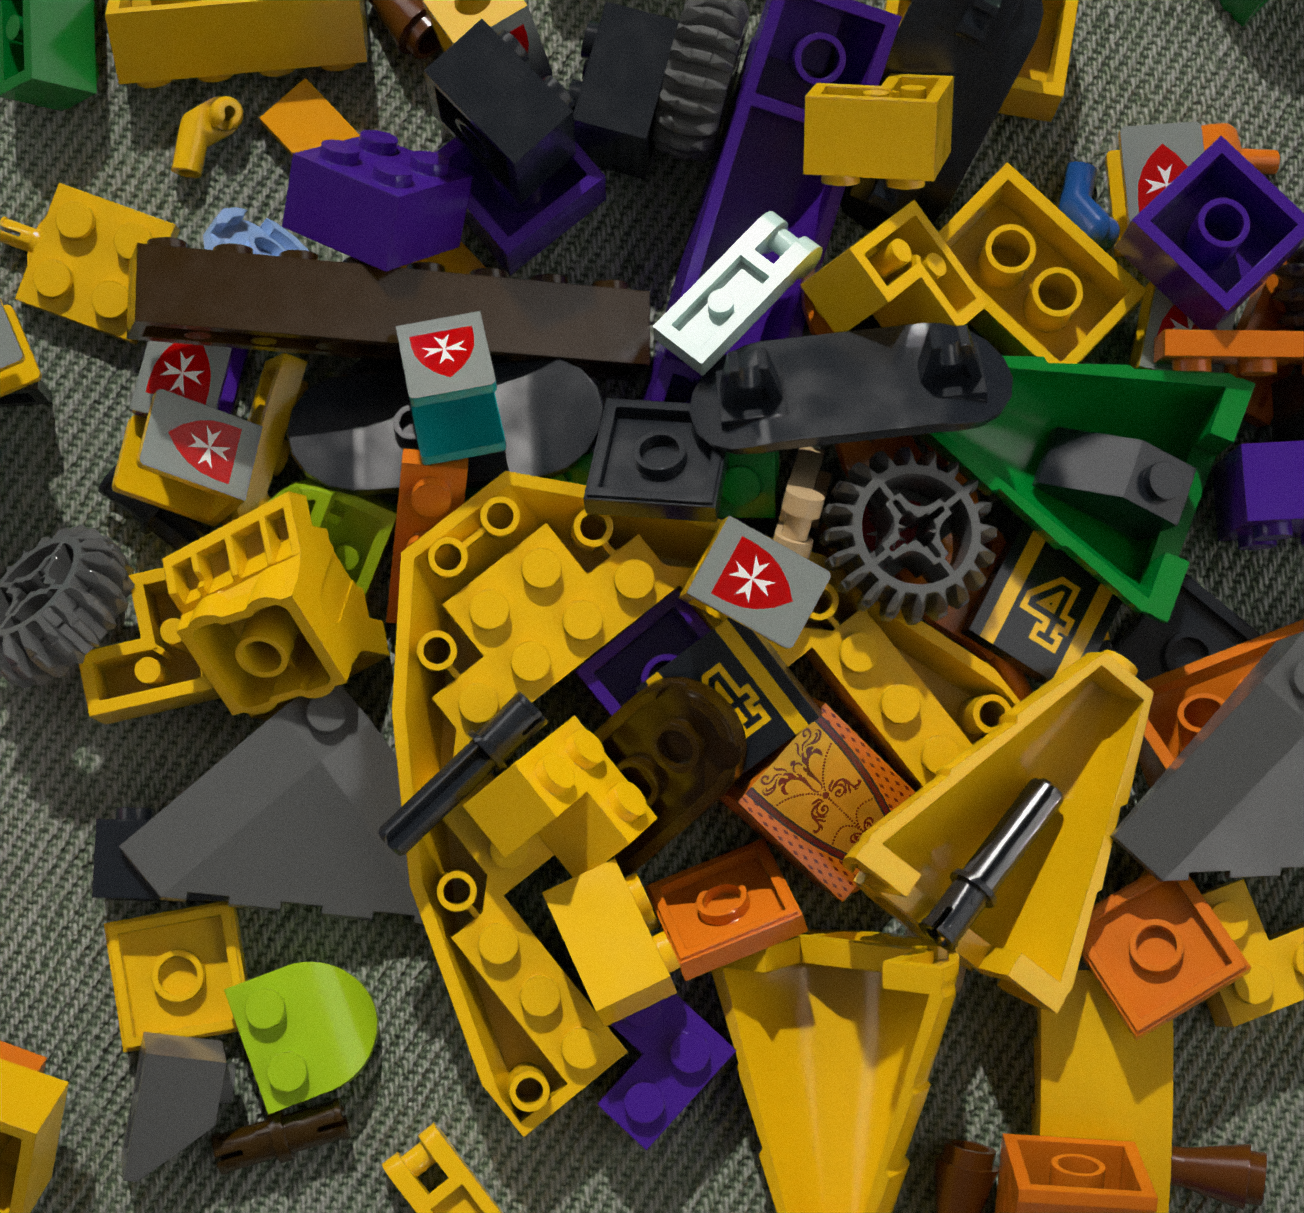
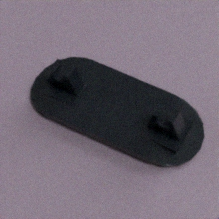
(984, 51)
(850, 388)
(355, 426)

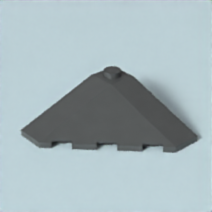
(1237, 785)
(287, 820)

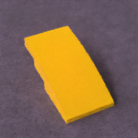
(1103, 1082)

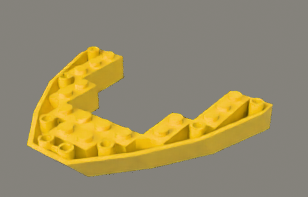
(515, 601)

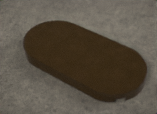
(680, 751)

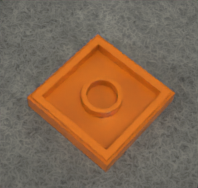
(726, 909)
(1159, 952)

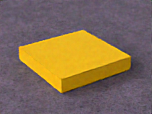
(174, 972)

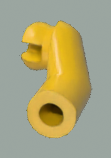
(201, 129)

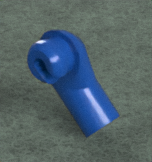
(1080, 208)

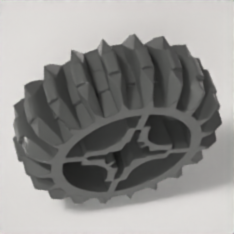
(700, 78)
(894, 514)
(60, 604)

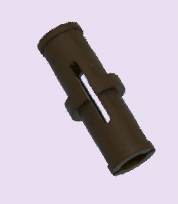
(280, 1136)

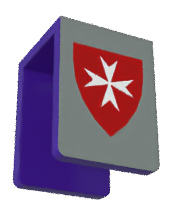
(192, 371)

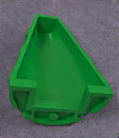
(1175, 411)

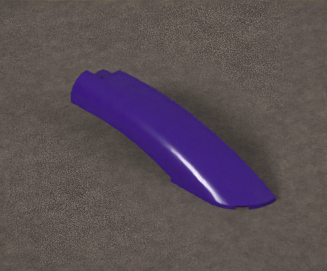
(763, 157)

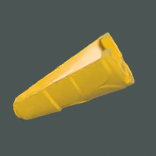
(1083, 738)
(837, 1059)

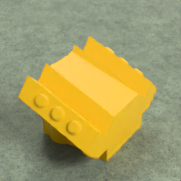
(271, 609)

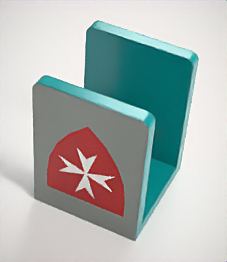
(451, 388)

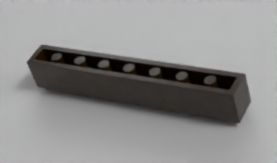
(354, 308)

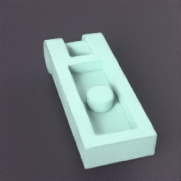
(735, 292)

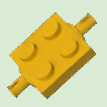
(83, 258)

